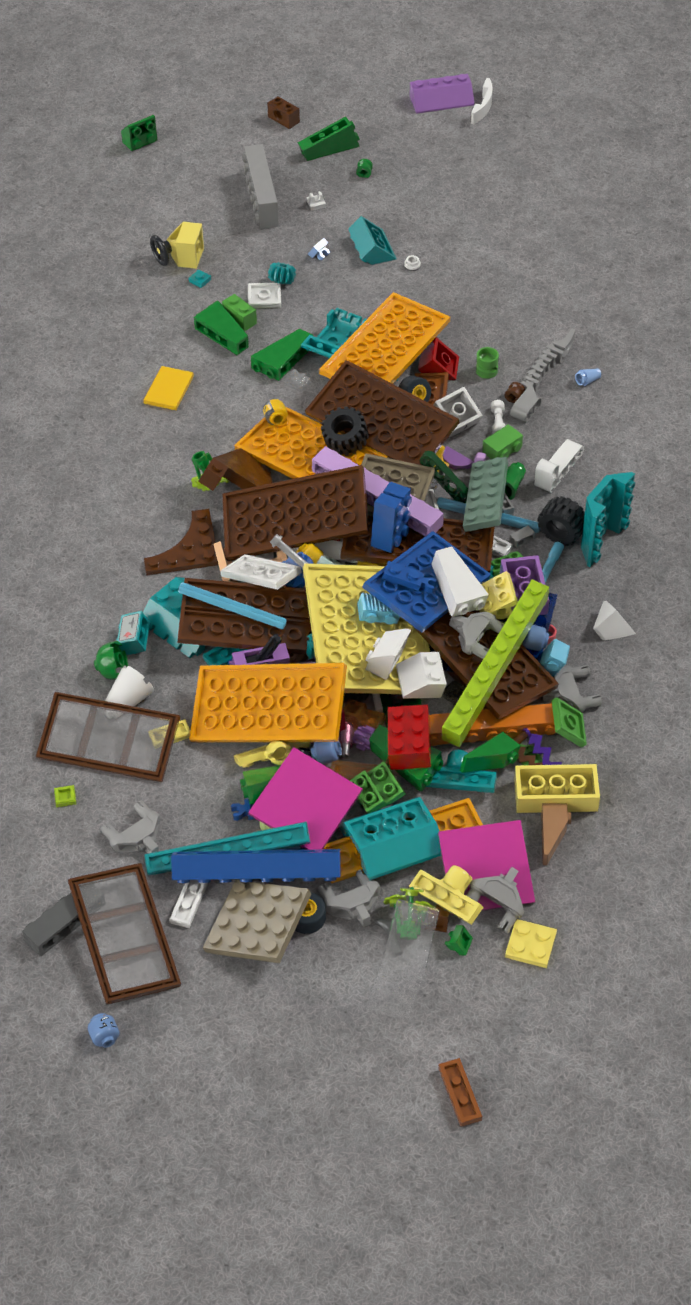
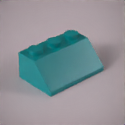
(371, 242)

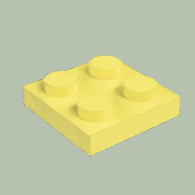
(531, 943)

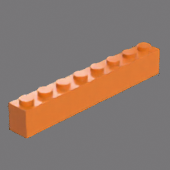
(535, 718)

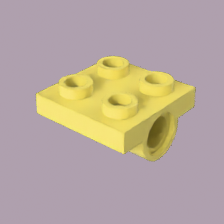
(500, 596)

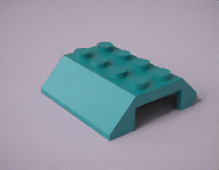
(334, 334)
(164, 616)

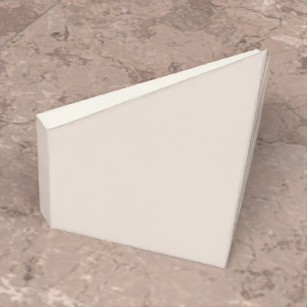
(611, 624)

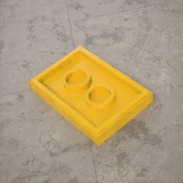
(168, 388)

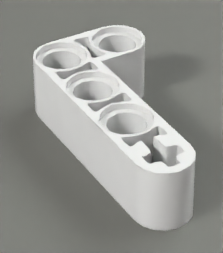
(550, 472)

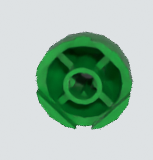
(109, 658)

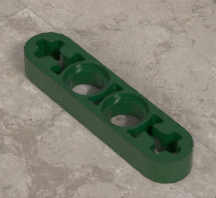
(444, 480)

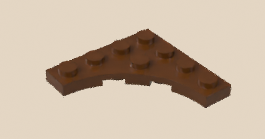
(192, 552)

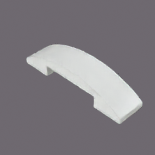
(480, 111)

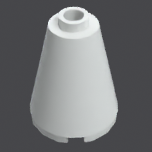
(129, 688)

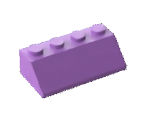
(441, 93)

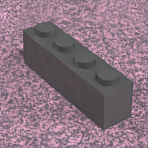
(52, 926)

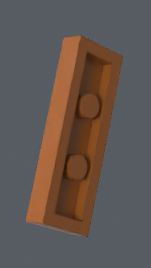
(460, 1092)

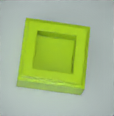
(65, 796)

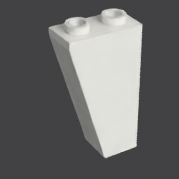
(458, 584)

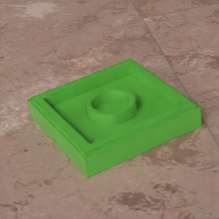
(569, 722)

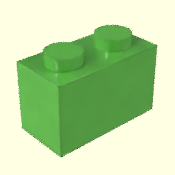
(241, 311)
(503, 443)

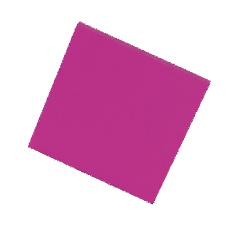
(306, 793)
(488, 853)

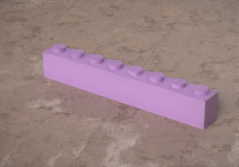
(422, 517)

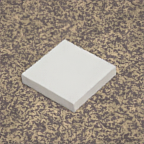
(264, 295)

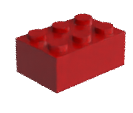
(409, 737)

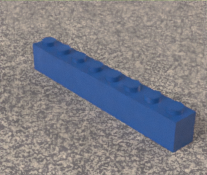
(256, 865)

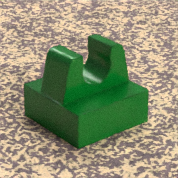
(460, 940)

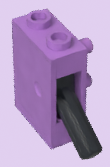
(271, 653)

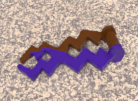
(536, 740)

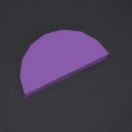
(456, 459)

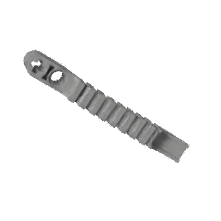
(528, 402)

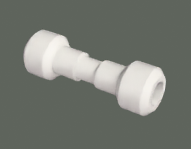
(497, 408)

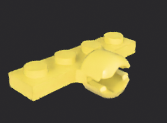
(274, 751)
(449, 892)

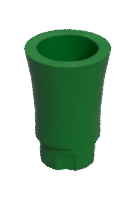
(514, 477)

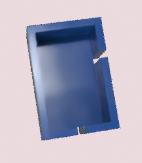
(391, 517)

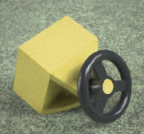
(183, 244)

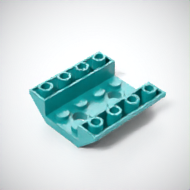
(605, 509)
(396, 840)

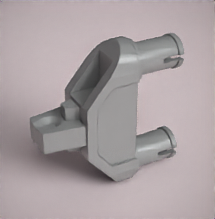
(472, 630)
(568, 690)
(138, 836)
(501, 891)
(354, 903)

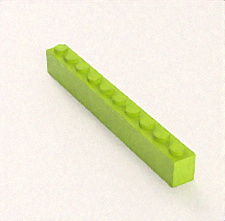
(495, 663)

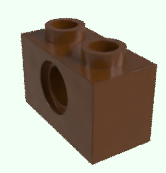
(283, 112)

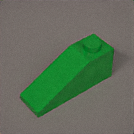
(492, 754)

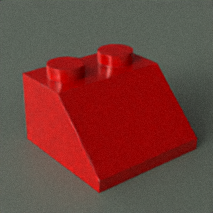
(439, 359)

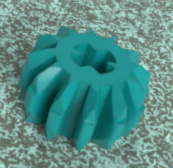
(281, 273)

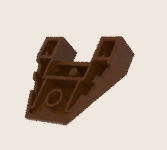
(238, 468)

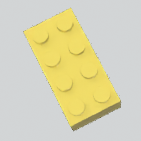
(556, 784)

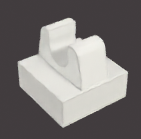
(316, 202)

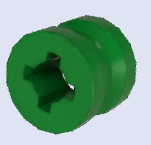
(364, 164)

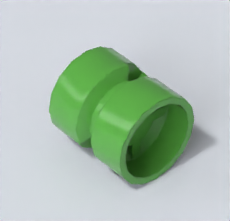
(487, 362)

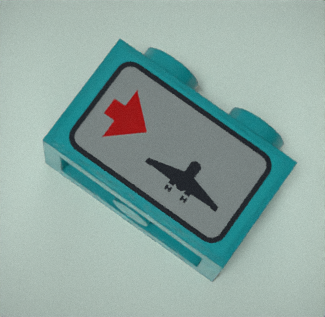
(133, 632)

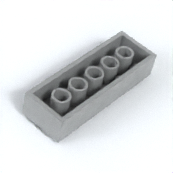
(260, 186)

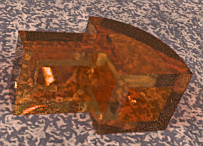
(359, 715)

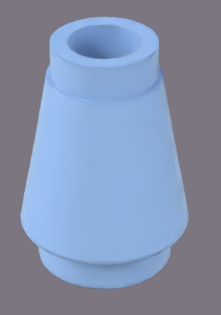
(587, 376)

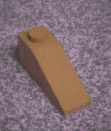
(554, 826)

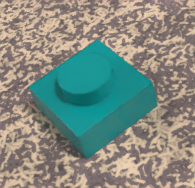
(199, 278)

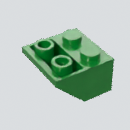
(140, 133)

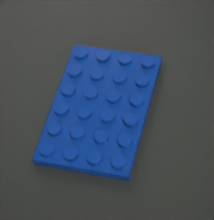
(414, 606)

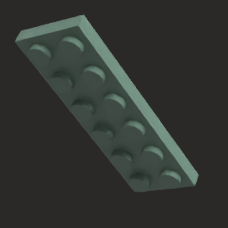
(485, 494)

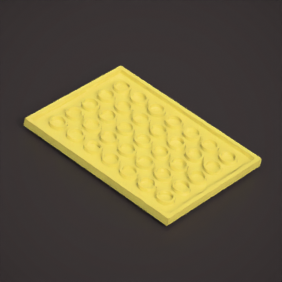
(340, 635)

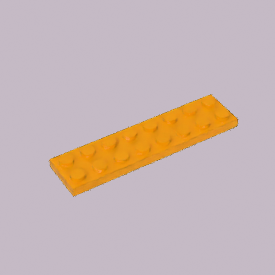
(448, 817)

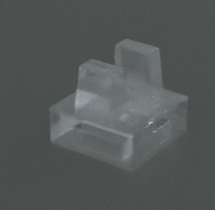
(297, 380)

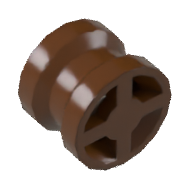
(514, 392)

